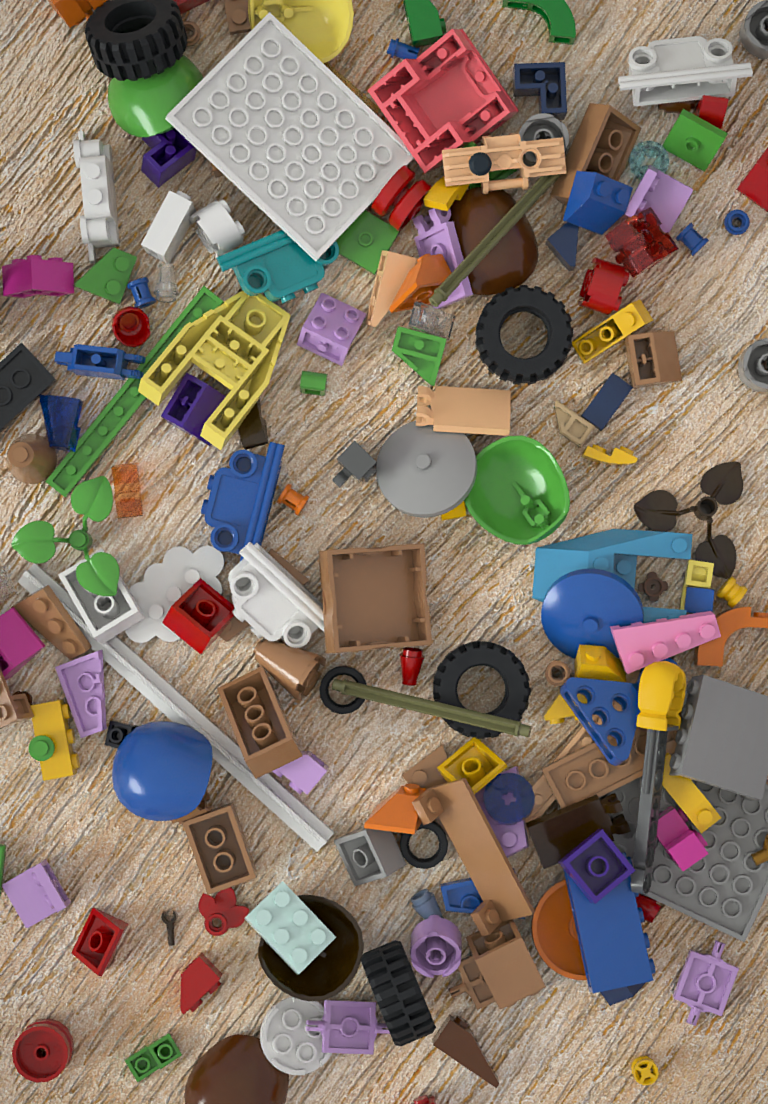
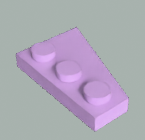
(511, 837)

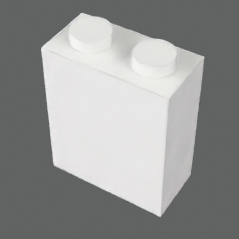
(169, 226)

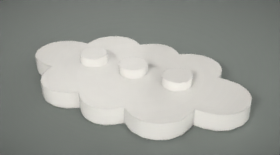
(167, 583)

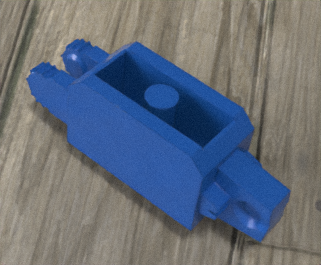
(100, 362)

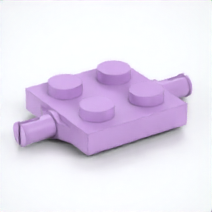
(705, 982)
(348, 1027)

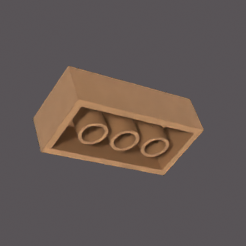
(259, 722)

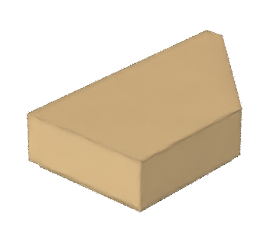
(572, 425)

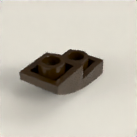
(253, 428)

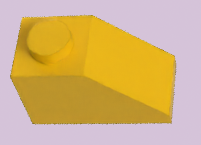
(598, 664)

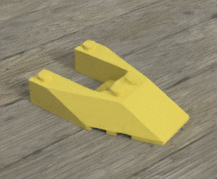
(235, 347)

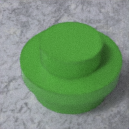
(41, 748)

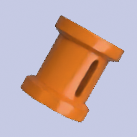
(293, 499)

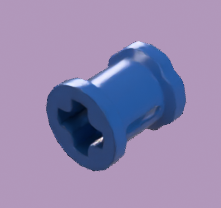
(691, 239)
(141, 293)

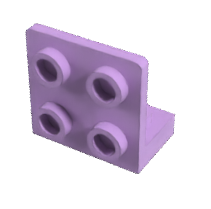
(662, 194)
(331, 329)
(36, 894)

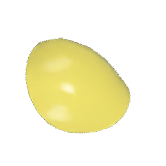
(317, 24)

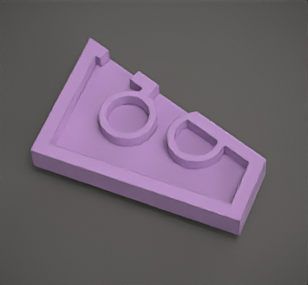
(85, 692)

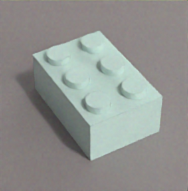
(290, 928)

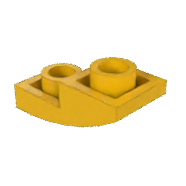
(443, 196)
(617, 457)

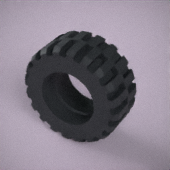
(136, 37)
(530, 301)
(483, 654)
(397, 993)

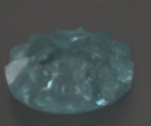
(651, 150)

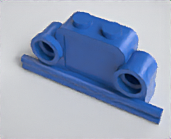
(242, 498)

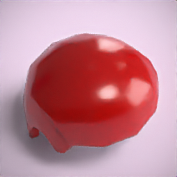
(131, 326)

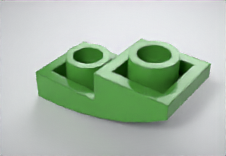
(152, 1057)

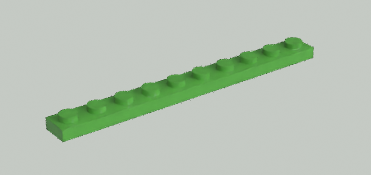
(122, 405)

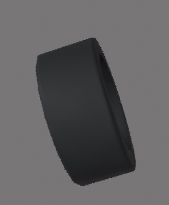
(324, 692)
(428, 862)

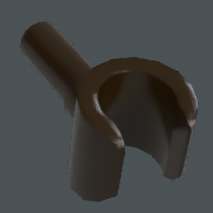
(170, 927)

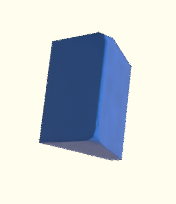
(698, 600)

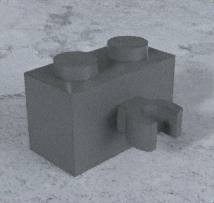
(355, 463)

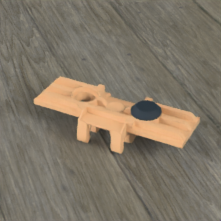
(502, 153)

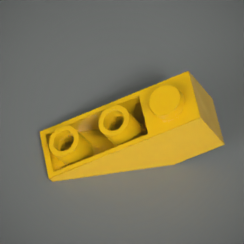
(612, 331)

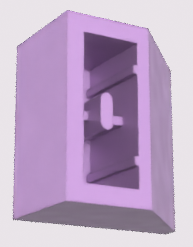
(303, 772)

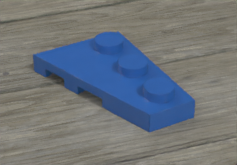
(461, 896)

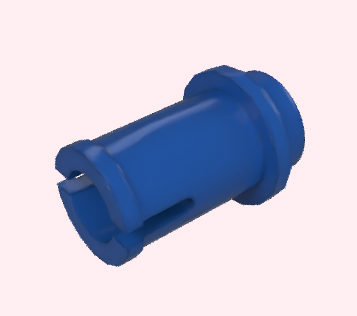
(402, 50)

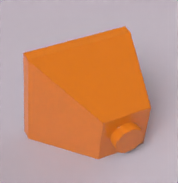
(421, 282)
(397, 811)

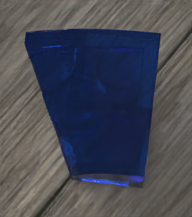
(61, 421)

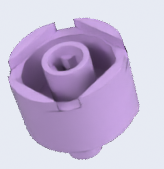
(436, 947)

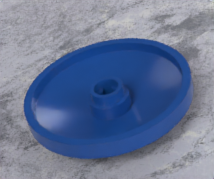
(584, 607)

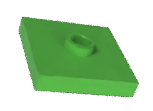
(694, 140)
(366, 240)

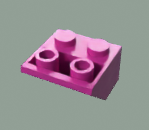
(17, 643)

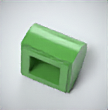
(313, 383)

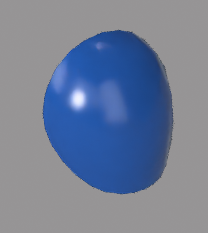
(162, 770)

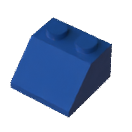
(596, 202)

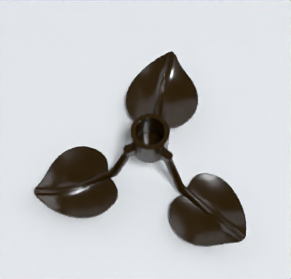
(723, 485)

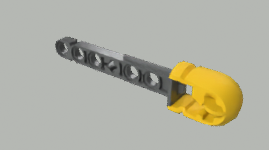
(660, 702)

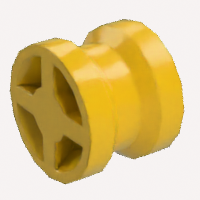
(731, 592)
(648, 1074)

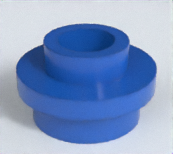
(742, 217)

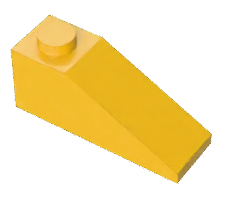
(689, 799)

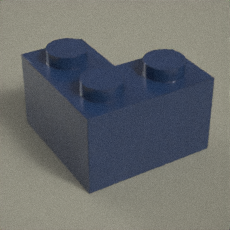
(544, 81)

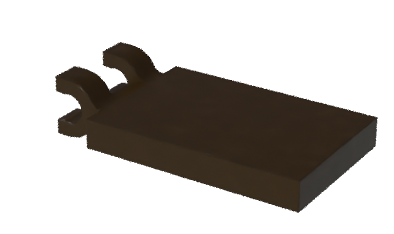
(568, 827)

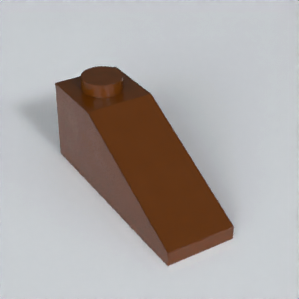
(460, 1044)

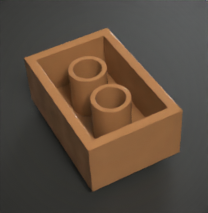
(220, 849)

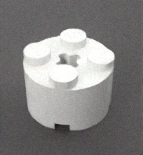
(217, 228)

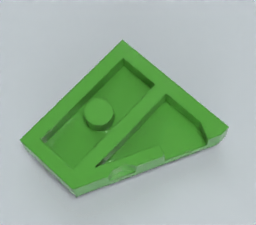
(420, 352)

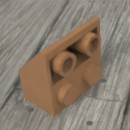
(652, 358)

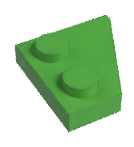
(108, 275)

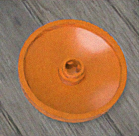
(556, 934)

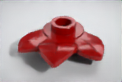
(224, 908)

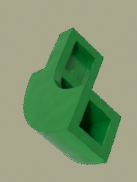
(556, 15)

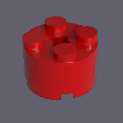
(603, 286)

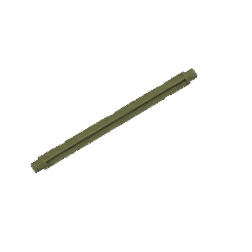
(491, 239)
(431, 708)

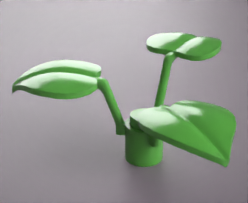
(36, 539)

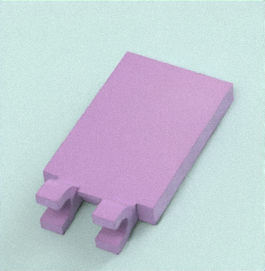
(440, 237)

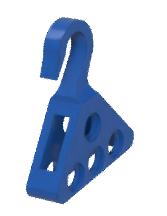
(599, 702)

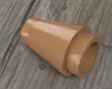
(564, 669)

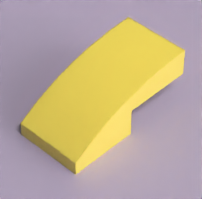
(697, 575)

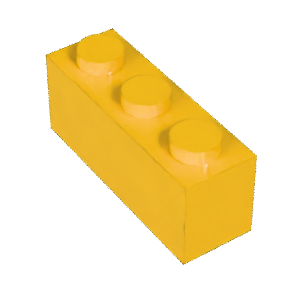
(52, 721)

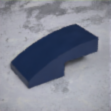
(606, 401)

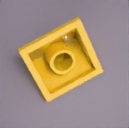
(474, 763)

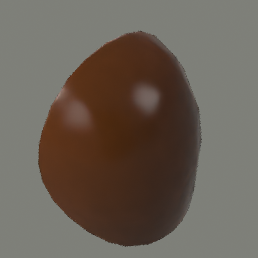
(515, 254)
(236, 1074)

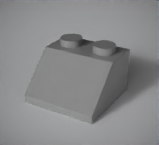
(369, 854)

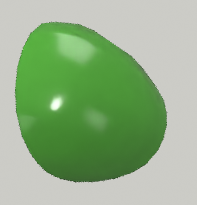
(143, 104)
(518, 491)

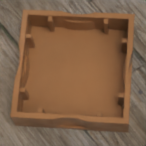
(374, 598)

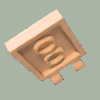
(464, 410)

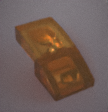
(127, 490)

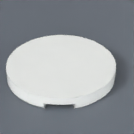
(286, 1039)

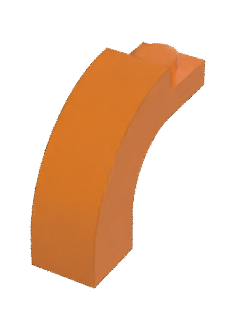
(728, 622)

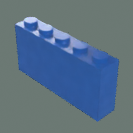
(611, 937)

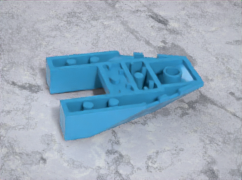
(610, 551)

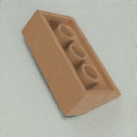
(599, 147)

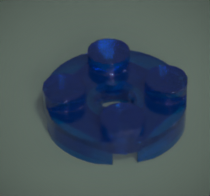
(516, 811)

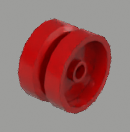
(401, 198)
(44, 1065)

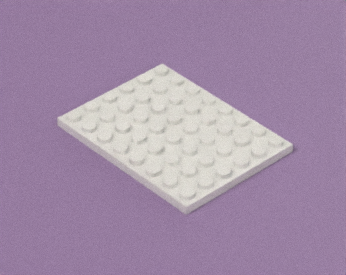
(290, 136)

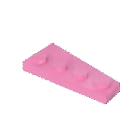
(655, 641)

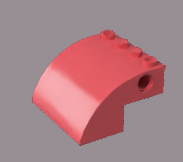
(443, 99)

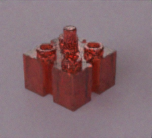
(641, 242)

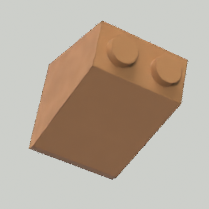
(506, 964)

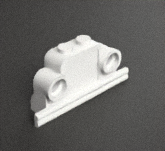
(682, 70)
(100, 217)
(273, 599)

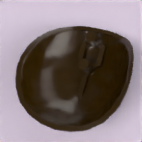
(331, 968)

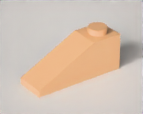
(389, 278)

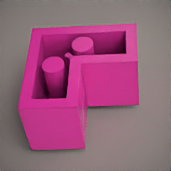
(37, 277)
(680, 843)

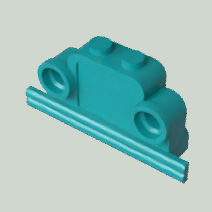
(276, 267)

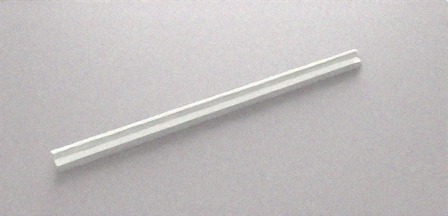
(182, 711)

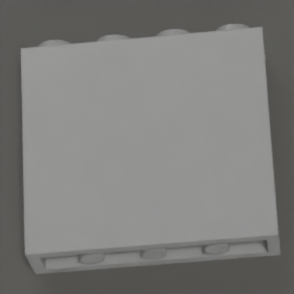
(723, 737)

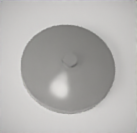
(426, 470)

